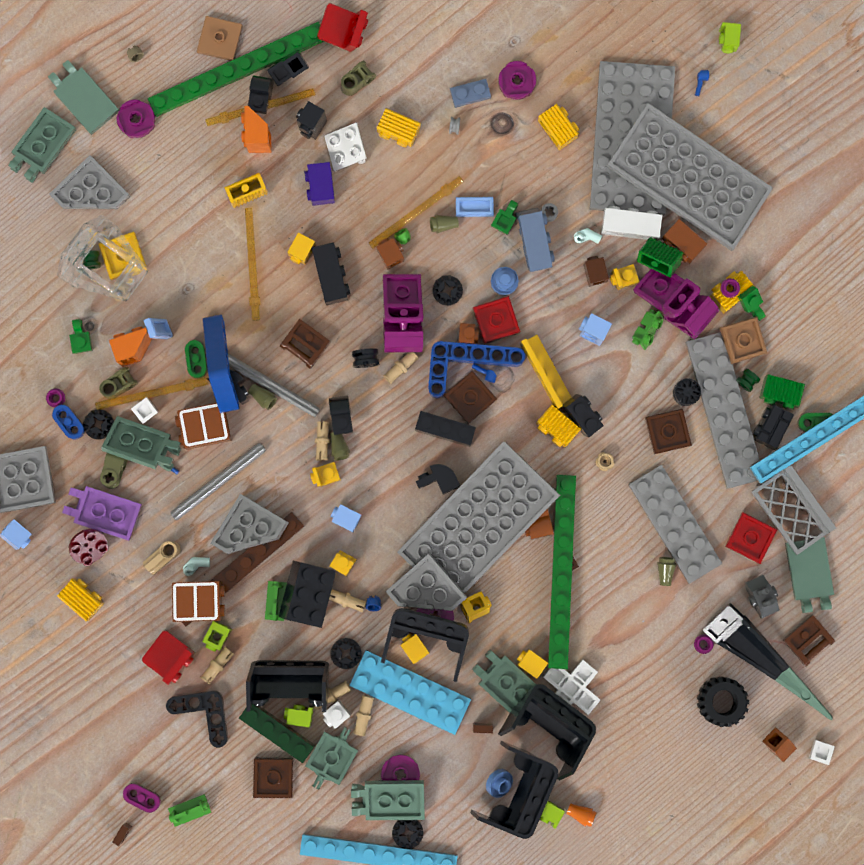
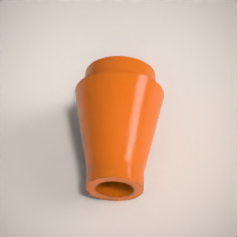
(582, 814)

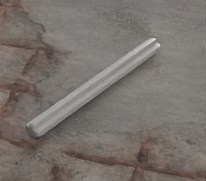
(273, 386)
(218, 481)

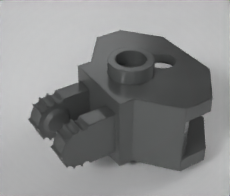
(762, 596)

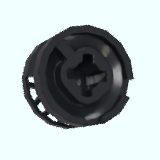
(365, 358)
(686, 392)

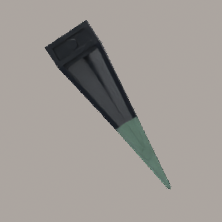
(742, 638)

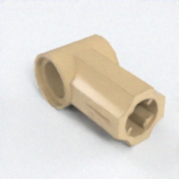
(160, 557)

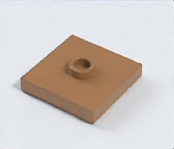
(219, 38)
(743, 340)

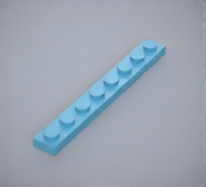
(809, 441)
(370, 853)

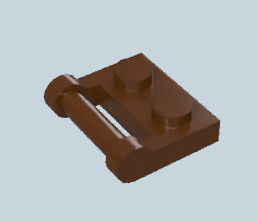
(307, 337)
(805, 635)

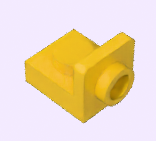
(624, 277)
(325, 474)

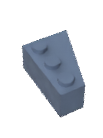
(535, 239)

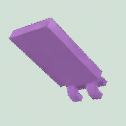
(104, 512)

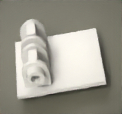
(345, 147)

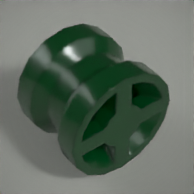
(91, 260)
(748, 380)

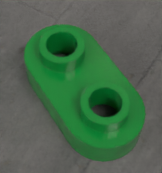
(195, 360)
(813, 418)

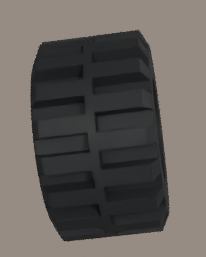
(738, 708)

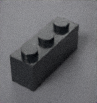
(331, 273)
(445, 429)

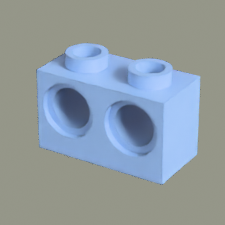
(594, 329)

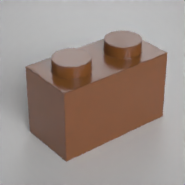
(685, 240)

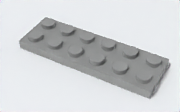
(675, 524)

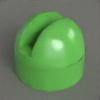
(403, 236)

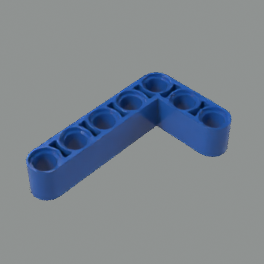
(468, 357)
(218, 364)

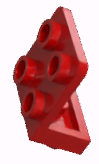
(342, 27)
(168, 657)

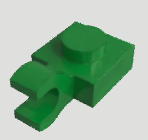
(504, 219)
(750, 302)
(80, 340)

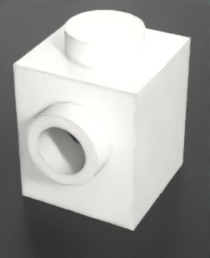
(336, 714)

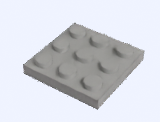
(25, 479)

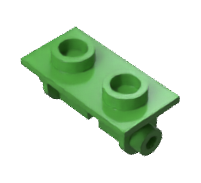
(653, 321)
(274, 600)
(189, 810)

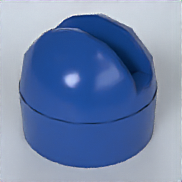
(373, 604)

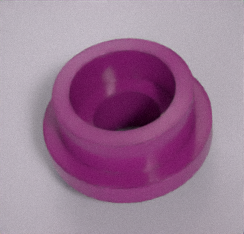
(732, 282)
(49, 397)
(709, 646)

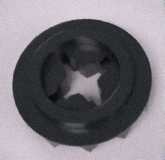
(444, 298)
(89, 421)
(346, 643)
(402, 841)

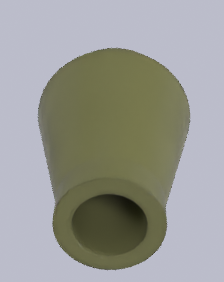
(443, 223)
(264, 397)
(339, 448)
(666, 570)

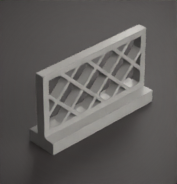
(807, 500)

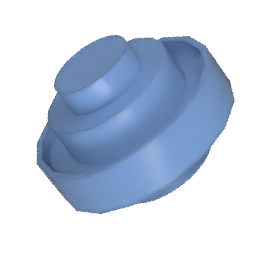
(504, 281)
(499, 783)

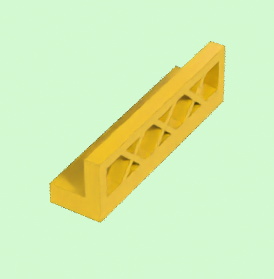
(545, 371)

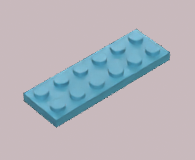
(410, 692)

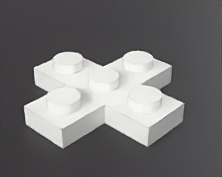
(573, 686)

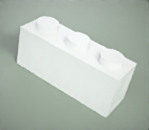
(631, 223)

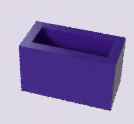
(321, 183)

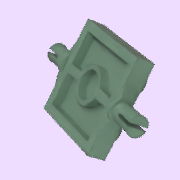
(331, 758)

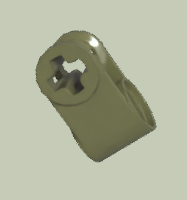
(360, 76)
(119, 383)
(112, 466)

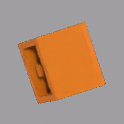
(257, 132)
(130, 347)

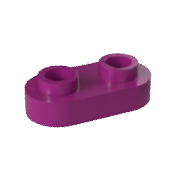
(141, 800)

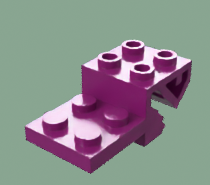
(678, 301)
(402, 313)

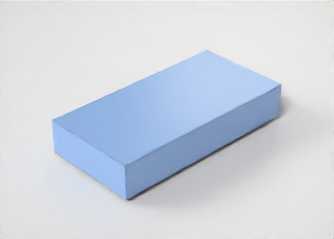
(474, 207)
(158, 328)

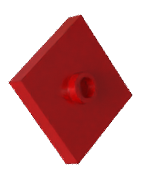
(496, 320)
(751, 538)

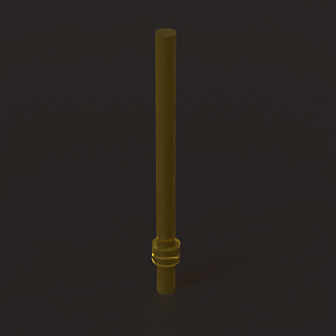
(224, 117)
(445, 190)
(254, 300)
(188, 385)

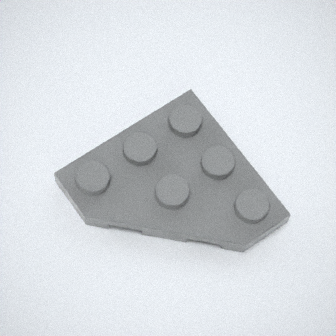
(89, 188)
(248, 527)
(427, 587)

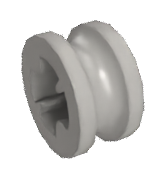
(454, 125)
(555, 211)

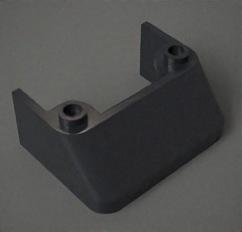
(408, 621)
(287, 680)
(559, 720)
(529, 799)

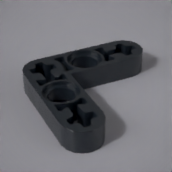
(204, 705)

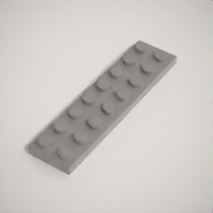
(724, 409)

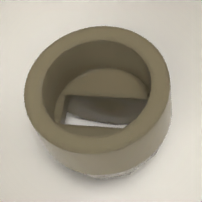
(135, 54)

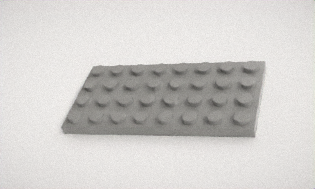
(621, 98)
(689, 177)
(482, 517)

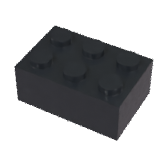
(307, 594)

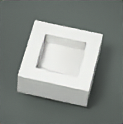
(144, 410)
(821, 752)

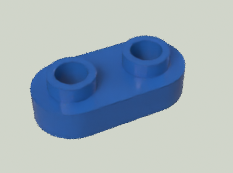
(67, 423)

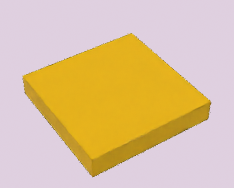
(113, 262)

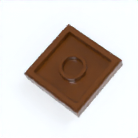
(470, 397)
(668, 431)
(273, 778)

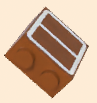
(202, 426)
(197, 601)

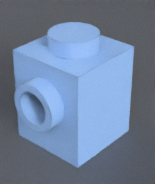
(345, 517)
(16, 535)

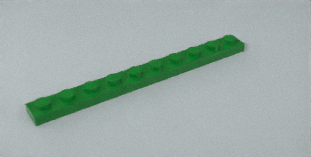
(234, 70)
(562, 572)

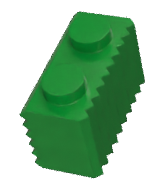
(660, 257)
(782, 391)

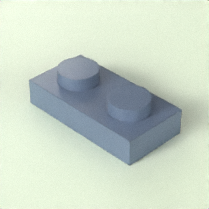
(470, 93)

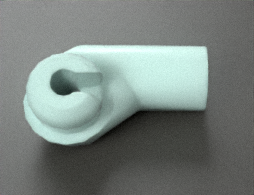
(585, 235)
(194, 563)

